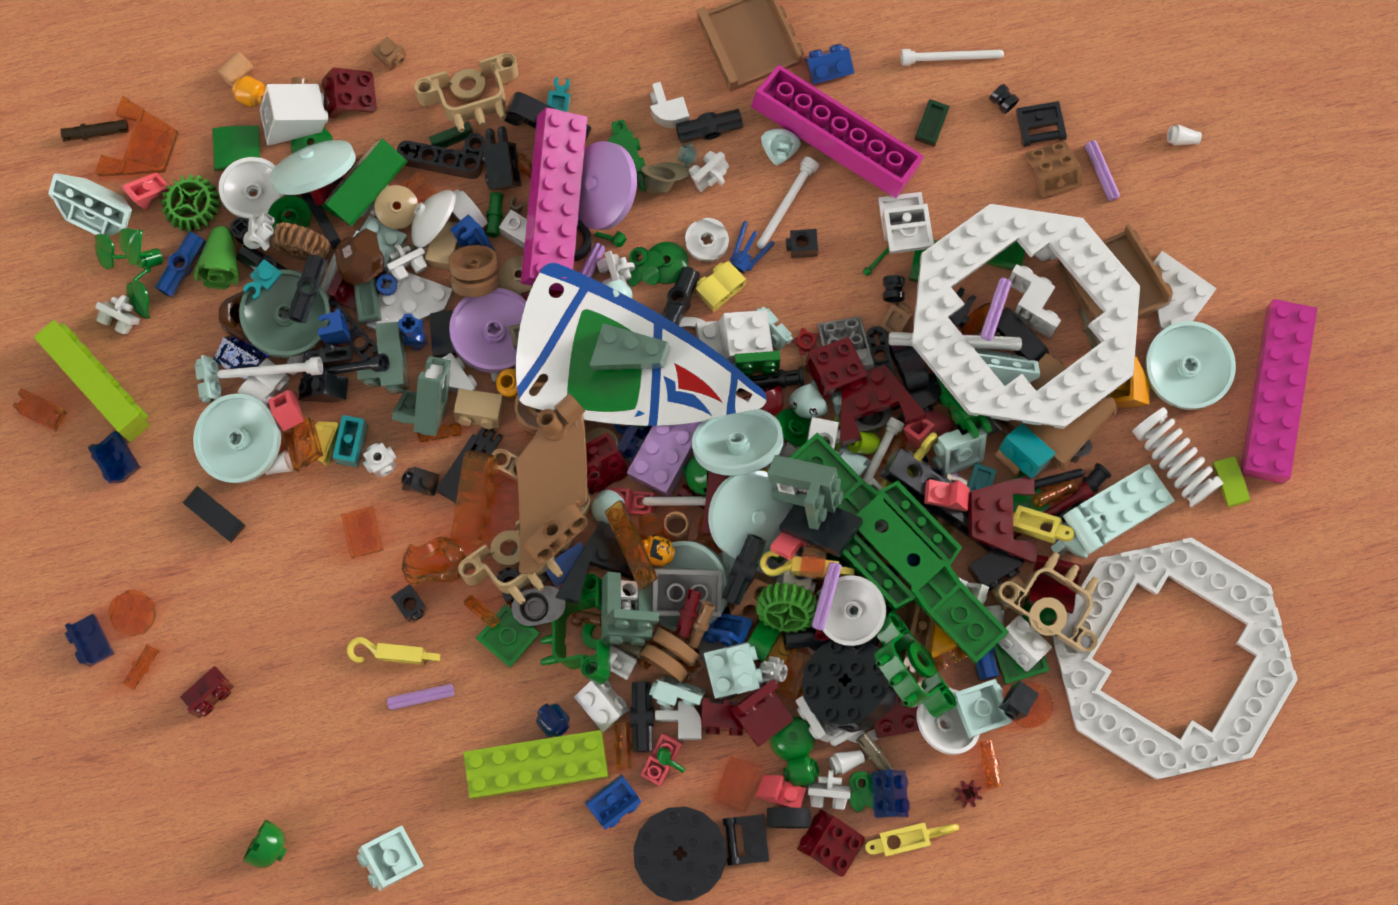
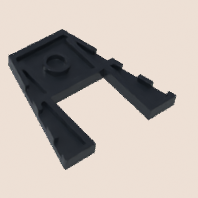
(601, 552)

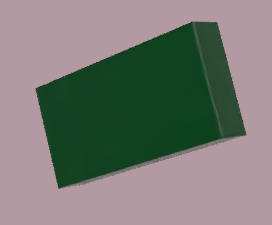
(932, 122)
(451, 136)

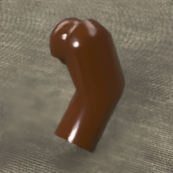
(581, 617)

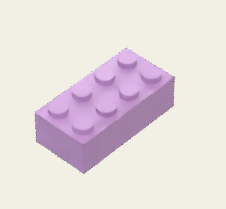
(663, 457)

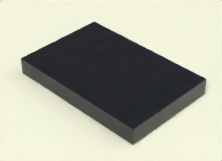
(831, 535)

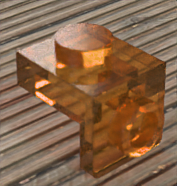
(812, 562)

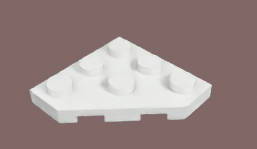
(1188, 289)
(414, 297)

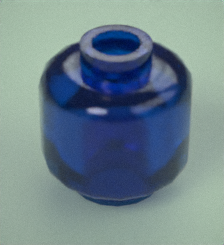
(553, 720)

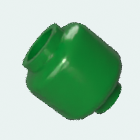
(801, 771)

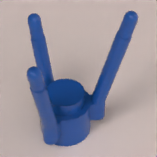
(741, 260)

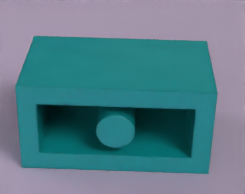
(350, 441)
(1026, 451)

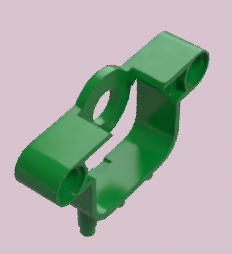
(600, 661)
(937, 695)

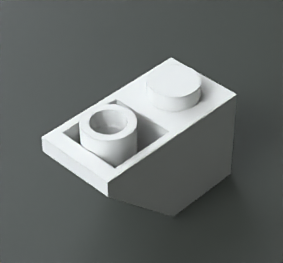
(458, 378)

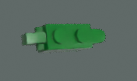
(625, 138)
(960, 416)

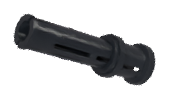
(781, 379)
(1094, 480)

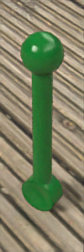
(868, 270)

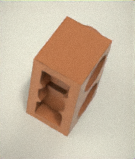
(750, 597)

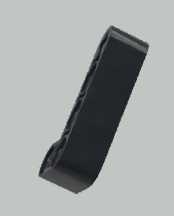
(525, 110)
(441, 155)

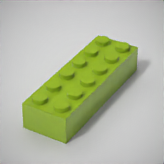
(93, 379)
(536, 765)

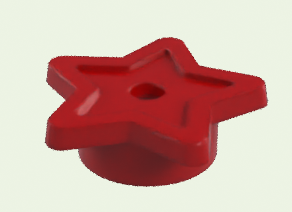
(804, 335)

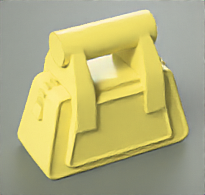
(327, 436)

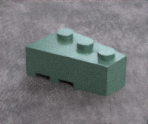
(627, 350)

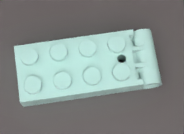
(1118, 508)

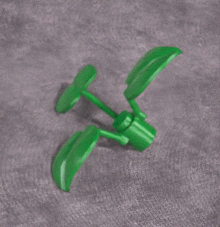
(130, 243)

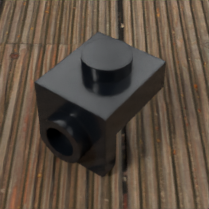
(420, 481)

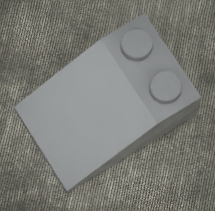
(672, 586)

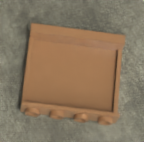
(749, 40)
(1137, 261)
(1069, 440)

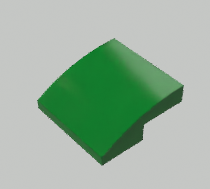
(234, 143)

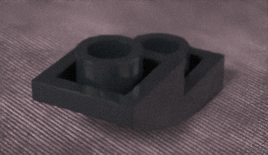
(440, 333)

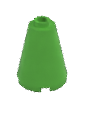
(218, 260)

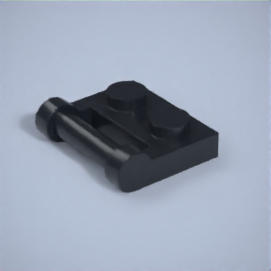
(1038, 117)
(753, 836)

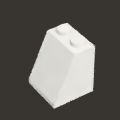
(292, 112)

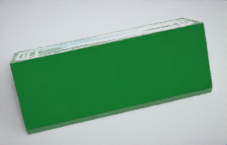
(364, 182)

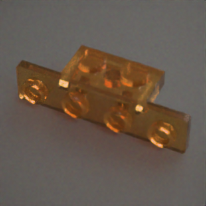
(631, 544)

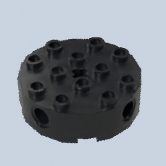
(847, 686)
(665, 835)

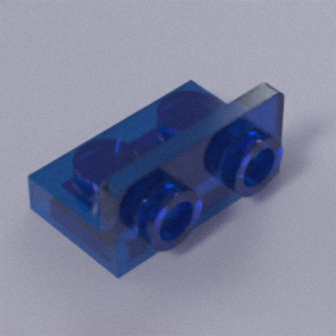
(238, 354)
(633, 440)
(89, 641)

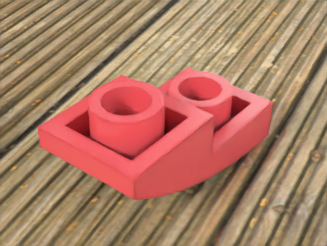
(634, 499)
(786, 545)
(653, 769)

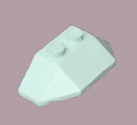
(89, 205)
(1009, 366)

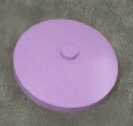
(606, 185)
(482, 330)

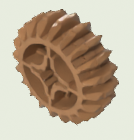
(299, 241)

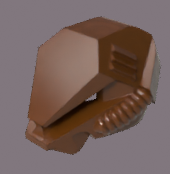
(359, 258)
(229, 316)

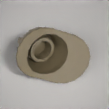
(662, 176)

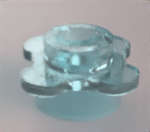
(687, 154)

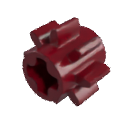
(961, 796)

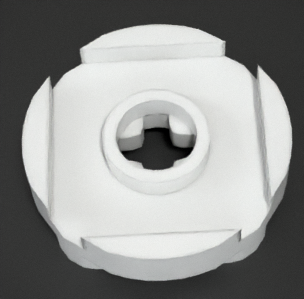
(708, 252)

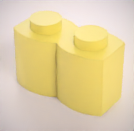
(720, 286)

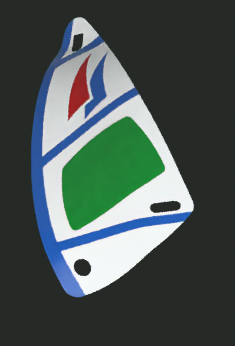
(560, 339)

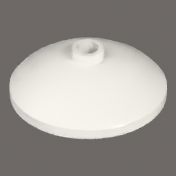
(242, 179)
(431, 217)
(865, 625)
(951, 738)

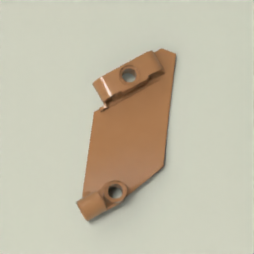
(552, 484)

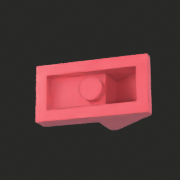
(146, 189)
(947, 495)
(779, 792)

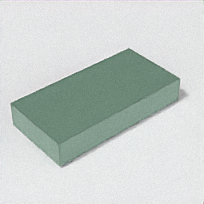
(367, 302)

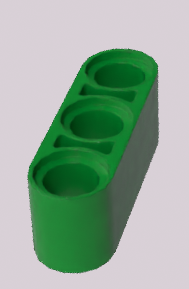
(763, 639)

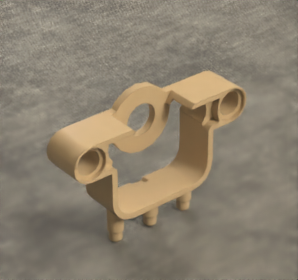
(502, 66)
(482, 571)
(1061, 613)

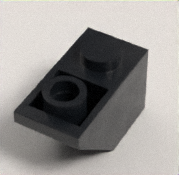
(323, 388)

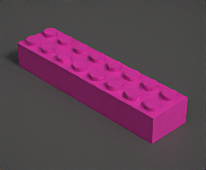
(837, 131)
(554, 193)
(1278, 391)

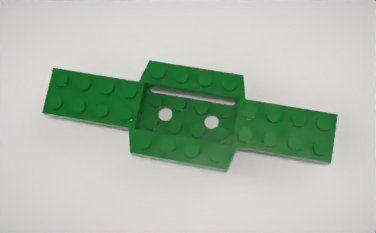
(909, 532)

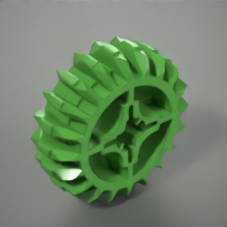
(175, 214)
(786, 607)

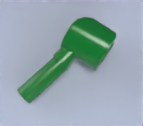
(617, 240)
(664, 758)

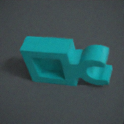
(559, 99)
(263, 277)

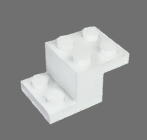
(905, 222)
(1036, 295)
(737, 333)

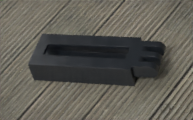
(450, 483)

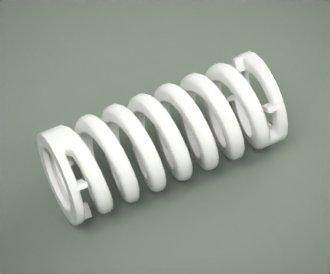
(1175, 464)

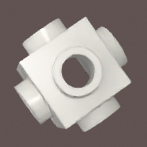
(385, 465)

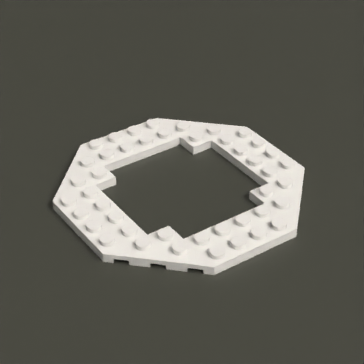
(962, 367)
(1254, 700)

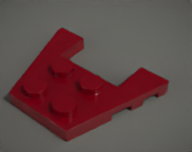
(871, 395)
(992, 517)

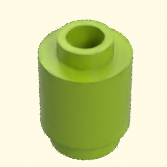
(868, 444)

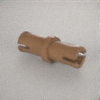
(700, 624)

